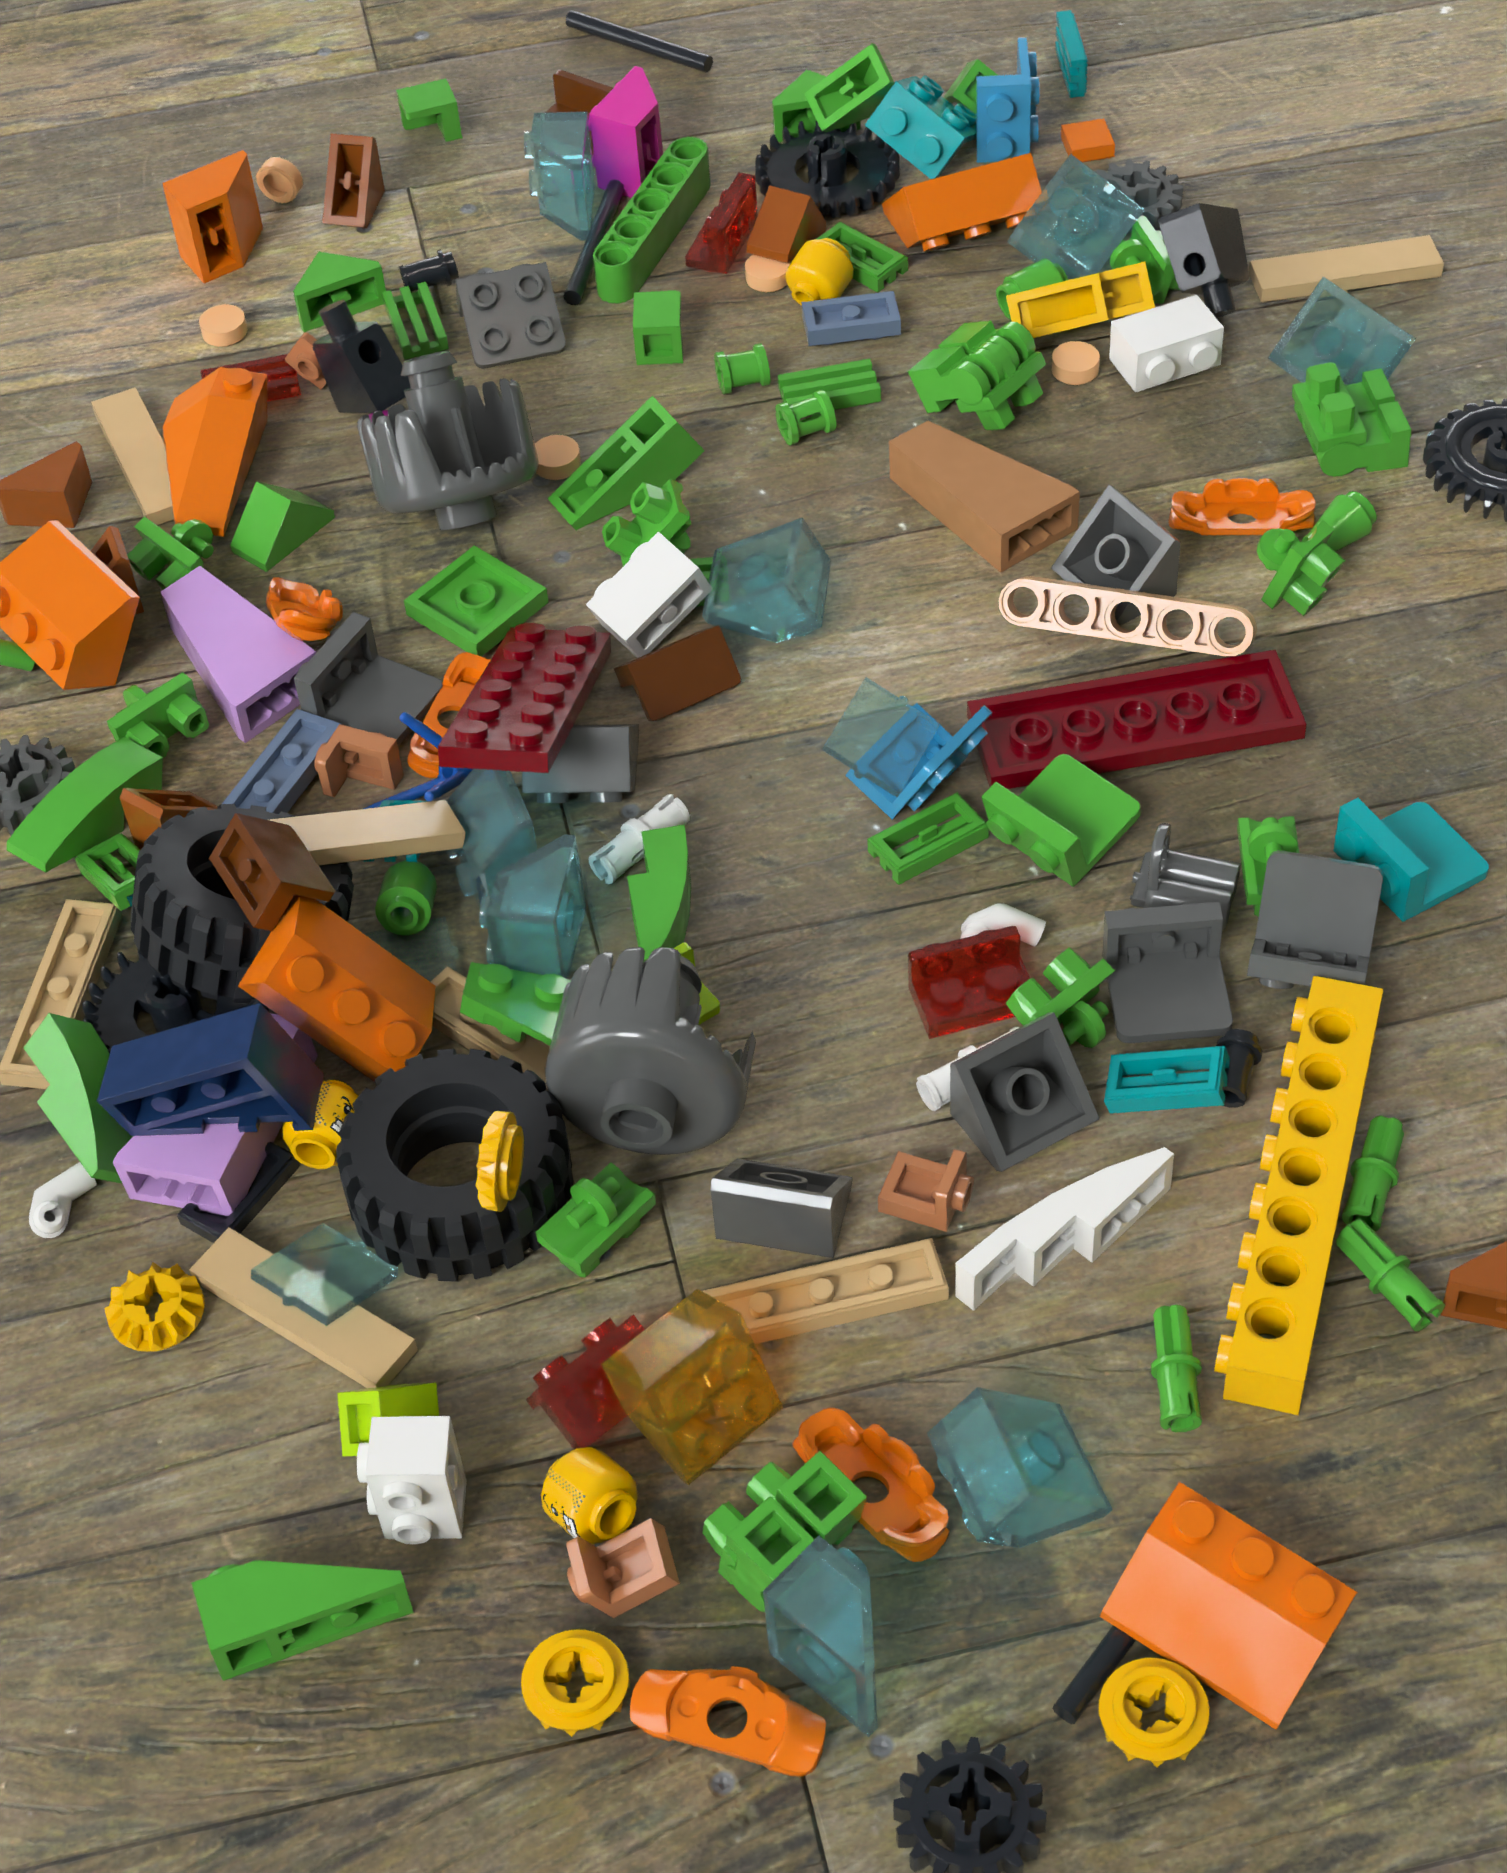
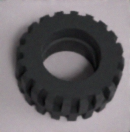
(187, 914)
(436, 1106)

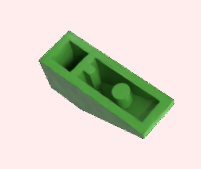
(644, 449)
(285, 1608)

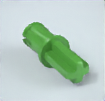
(1374, 1172)
(1389, 1274)
(1176, 1370)

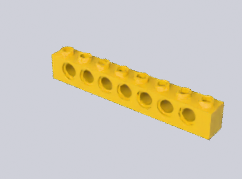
(1322, 1102)

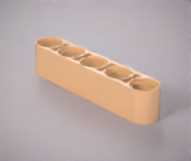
(1102, 621)

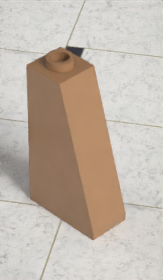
(983, 495)

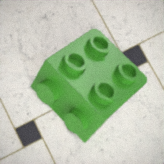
(1062, 817)

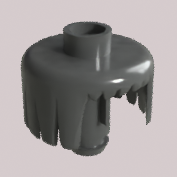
(448, 445)
(638, 1063)

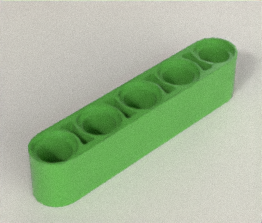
(651, 220)

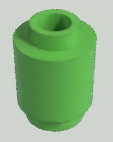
(1031, 277)
(406, 898)

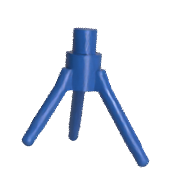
(447, 779)

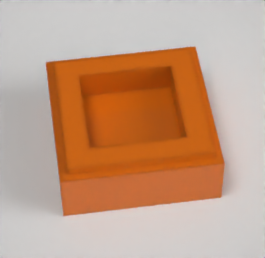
(1088, 140)

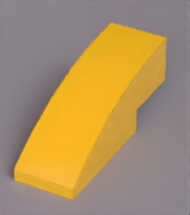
(1082, 300)

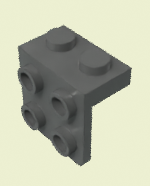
(510, 315)
(359, 687)
(1314, 920)
(1166, 972)

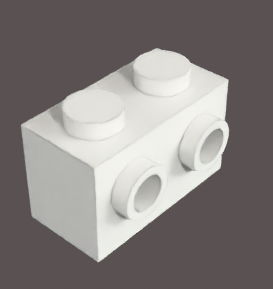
(1166, 343)
(649, 595)
(414, 1478)

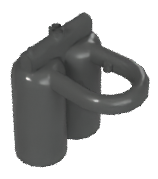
(1182, 877)

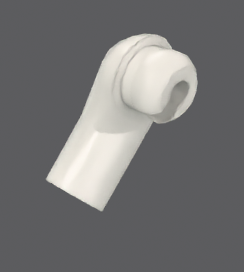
(1003, 916)
(53, 1200)

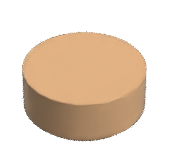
(279, 180)
(765, 274)
(223, 325)
(1075, 362)
(557, 457)

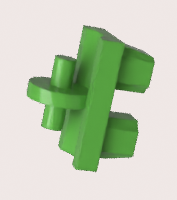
(1149, 247)
(655, 512)
(180, 553)
(1300, 566)
(160, 714)
(1256, 844)
(1077, 986)
(595, 1219)

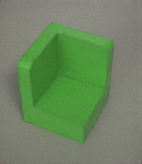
(964, 87)
(429, 105)
(657, 327)

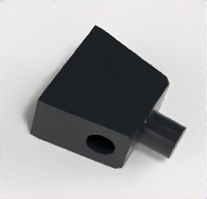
(1207, 253)
(358, 362)

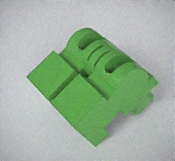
(981, 372)
(1352, 422)
(787, 1520)

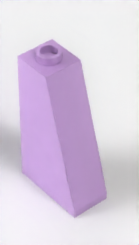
(236, 651)
(201, 1168)

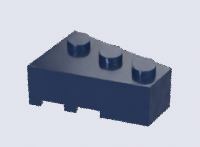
(211, 1072)

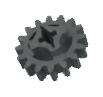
(1147, 188)
(28, 776)

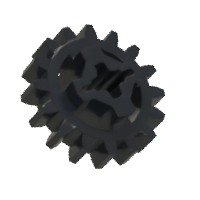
(938, 1811)

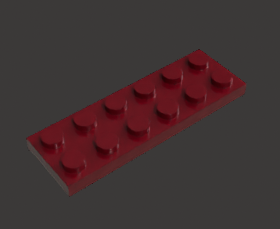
(526, 699)
(1140, 718)

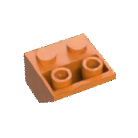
(215, 216)

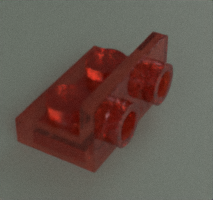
(726, 227)
(966, 980)
(579, 1393)

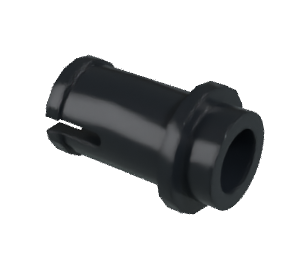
(430, 270)
(1244, 1054)

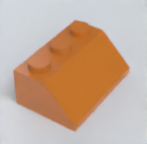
(964, 203)
(66, 608)
(342, 989)
(1228, 1604)

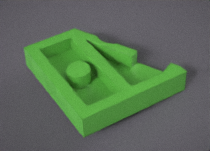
(513, 1000)

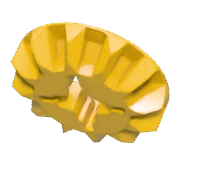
(499, 1161)
(176, 1315)
(554, 1663)
(1141, 1684)

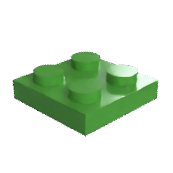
(476, 601)

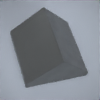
(1121, 550)
(1020, 1093)
(779, 1206)

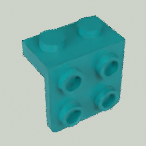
(922, 124)
(1415, 850)

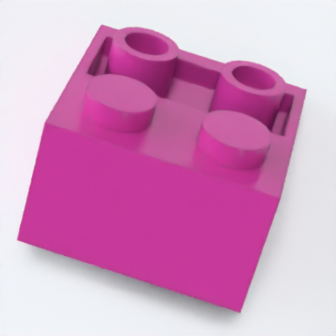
(626, 133)

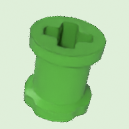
(742, 368)
(789, 417)

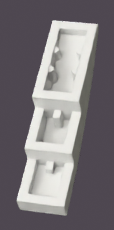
(1077, 1217)

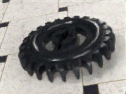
(828, 158)
(1451, 458)
(144, 989)

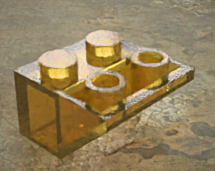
(694, 1384)

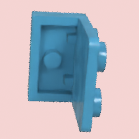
(1008, 110)
(937, 763)

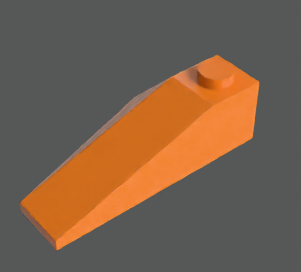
(212, 443)

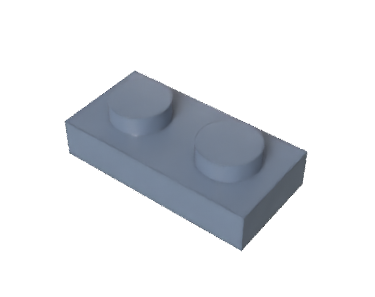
(851, 318)

